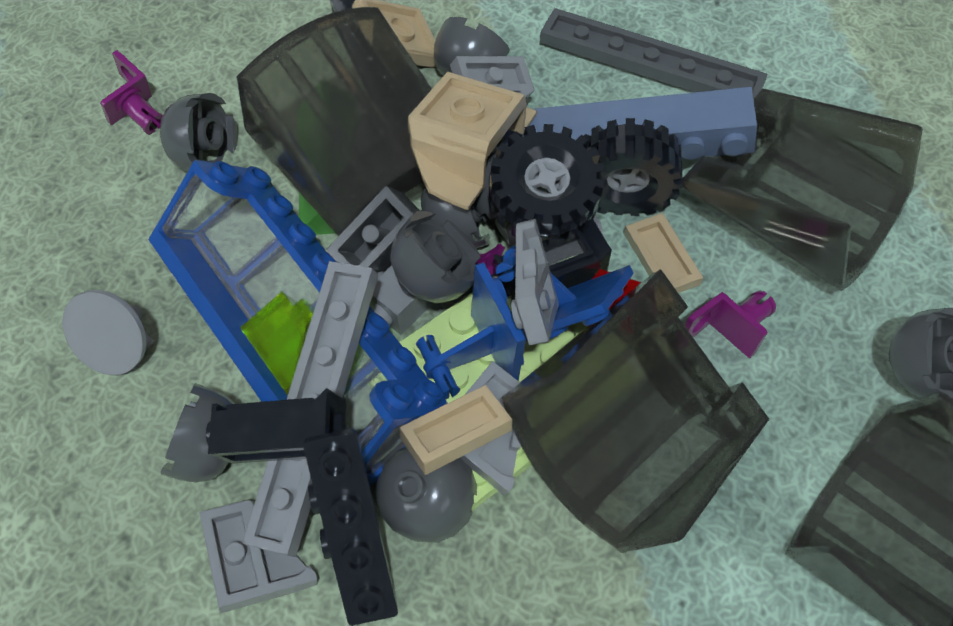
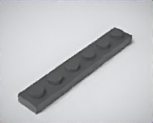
(646, 55)

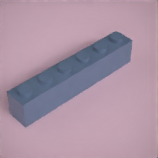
(702, 121)

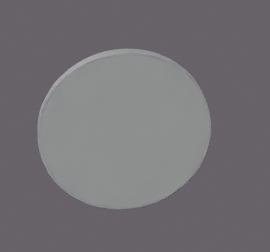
(105, 332)

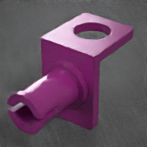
(131, 97)
(735, 322)

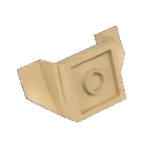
(458, 130)

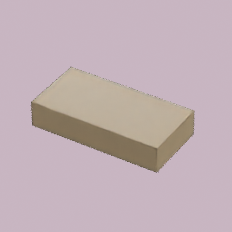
(661, 249)
(455, 429)

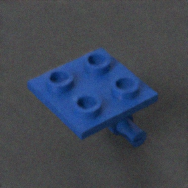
(582, 302)
(495, 337)

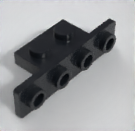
(350, 526)

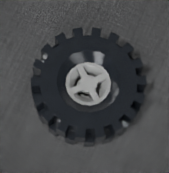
(552, 163)
(639, 165)

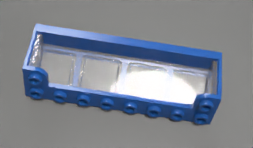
(240, 246)

